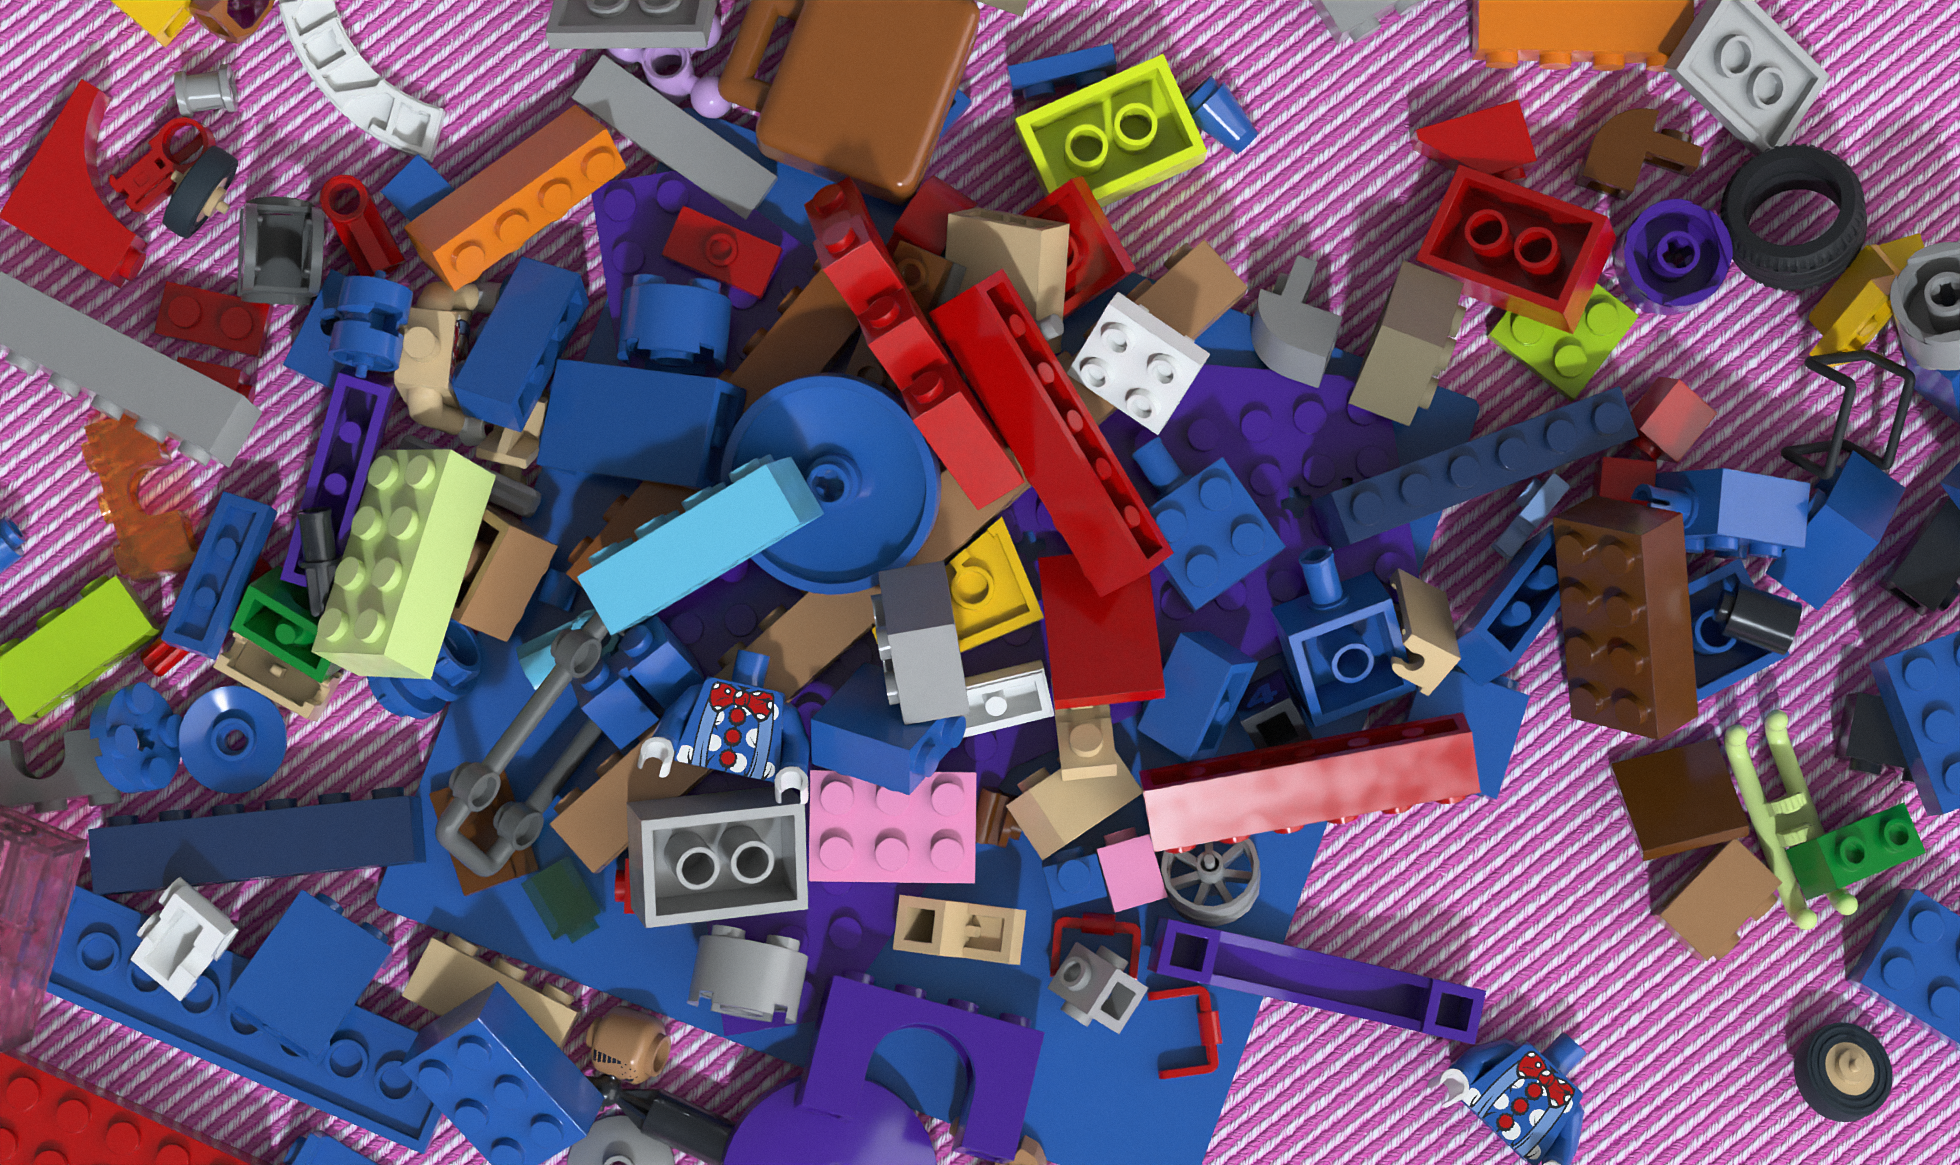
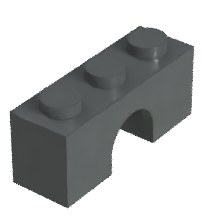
(75, 779)

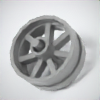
(1212, 879)

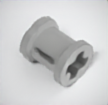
(206, 91)

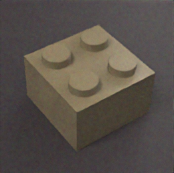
(1409, 344)

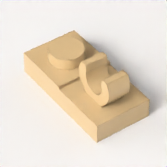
(1085, 742)

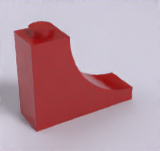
(63, 198)

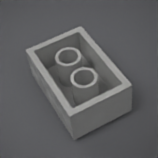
(716, 856)

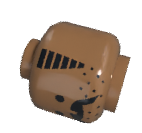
(628, 1044)

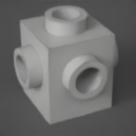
(1089, 979)

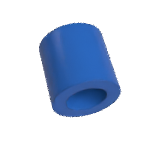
(558, 590)

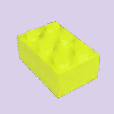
(1114, 134)

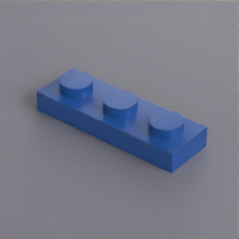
(219, 575)

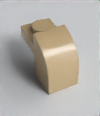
(959, 929)

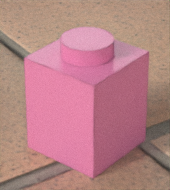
(1130, 870)

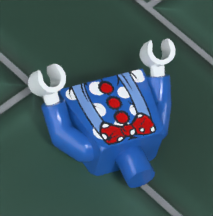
(735, 729)
(1522, 1095)

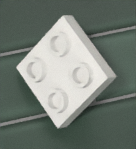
(1138, 363)

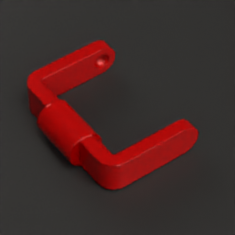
(1100, 925)
(1208, 1028)

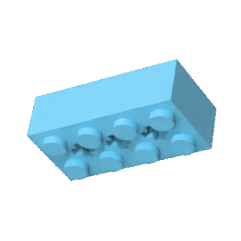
(690, 549)

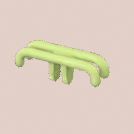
(1782, 820)

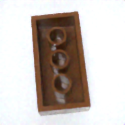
(1626, 616)

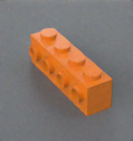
(1579, 31)
(515, 197)

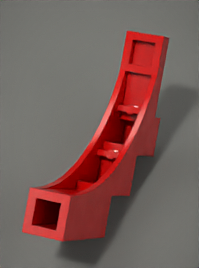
(907, 345)

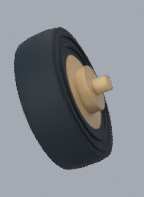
(200, 192)
(1843, 1072)

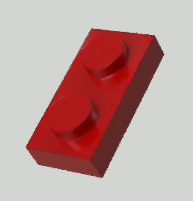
(213, 320)

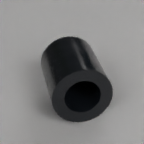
(1758, 617)

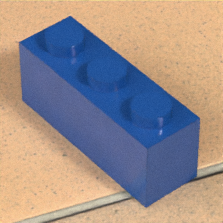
(520, 343)
(1511, 611)

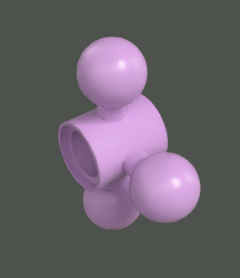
(682, 83)

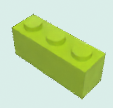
(74, 647)

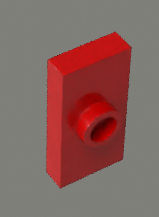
(722, 252)

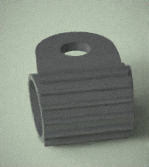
(280, 253)

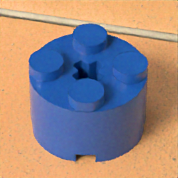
(674, 325)

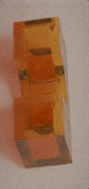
(148, 544)

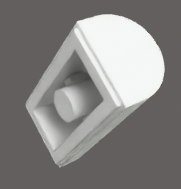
(1007, 698)

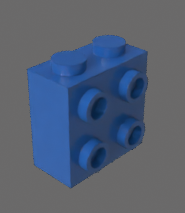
(1491, 712)
(868, 738)

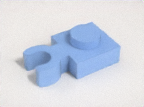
(1536, 503)

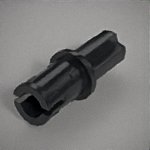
(318, 555)

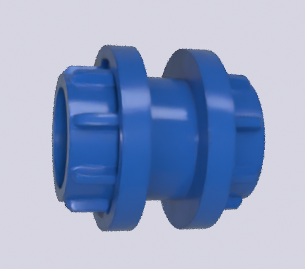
(451, 680)

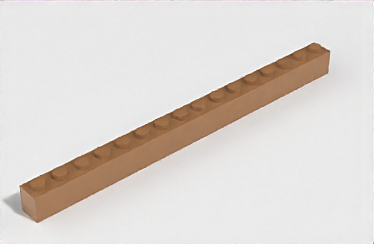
(826, 626)

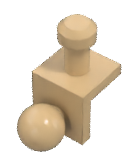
(513, 448)

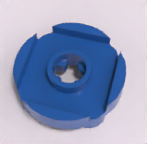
(157, 728)

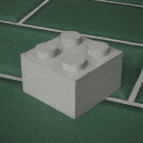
(920, 643)

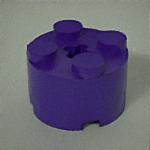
(1682, 229)

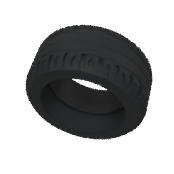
(1785, 170)

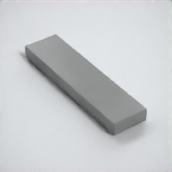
(674, 137)

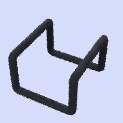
(1819, 365)

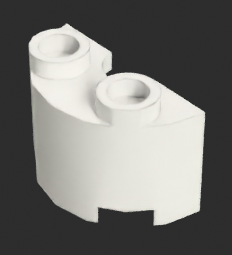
(182, 939)

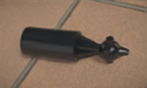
(669, 1118)

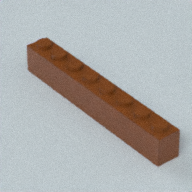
(804, 341)

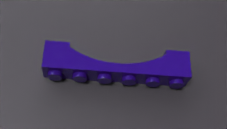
(1316, 980)

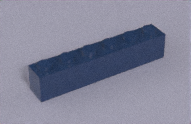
(1474, 468)
(257, 844)

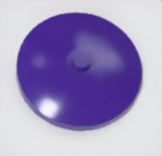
(777, 1134)

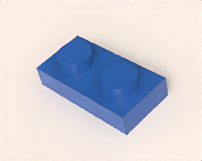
(1040, 77)

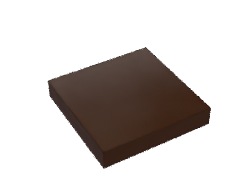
(1679, 799)

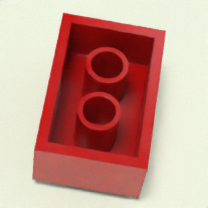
(1518, 248)

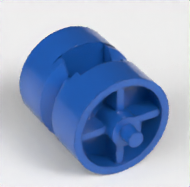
(370, 325)

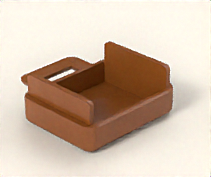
(855, 86)

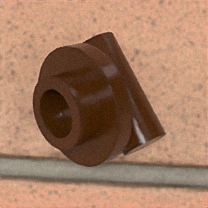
(994, 819)

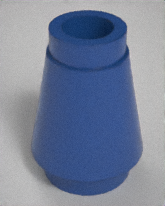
(1221, 115)

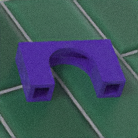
(995, 1056)

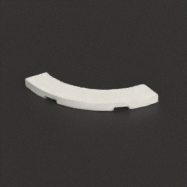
(354, 86)

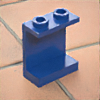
(309, 975)

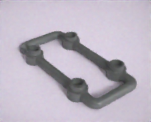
(478, 783)

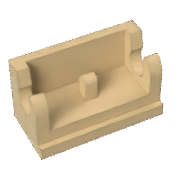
(1426, 632)
(276, 678)

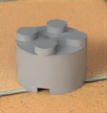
(1928, 306)
(748, 975)

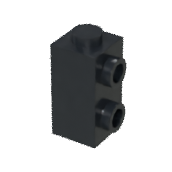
(1929, 563)

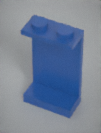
(638, 424)

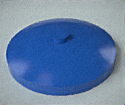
(864, 469)

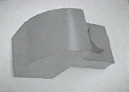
(1289, 333)

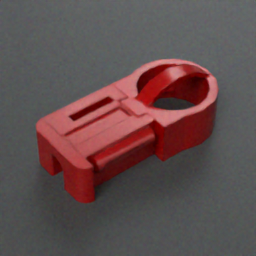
(149, 179)

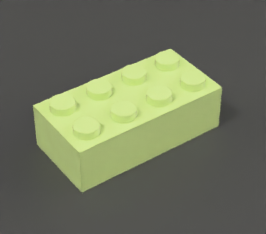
(403, 563)

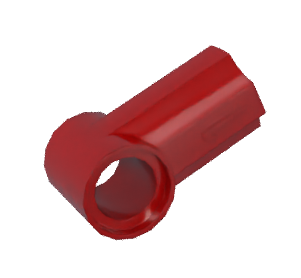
(362, 231)

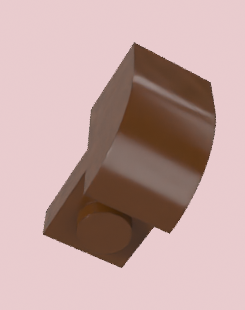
(1624, 144)

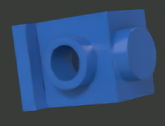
(1073, 876)

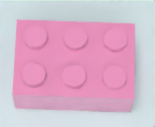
(890, 836)

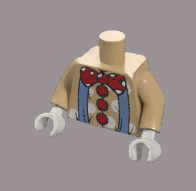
(432, 349)

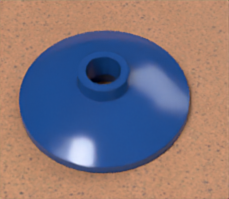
(206, 734)

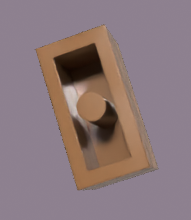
(1718, 900)

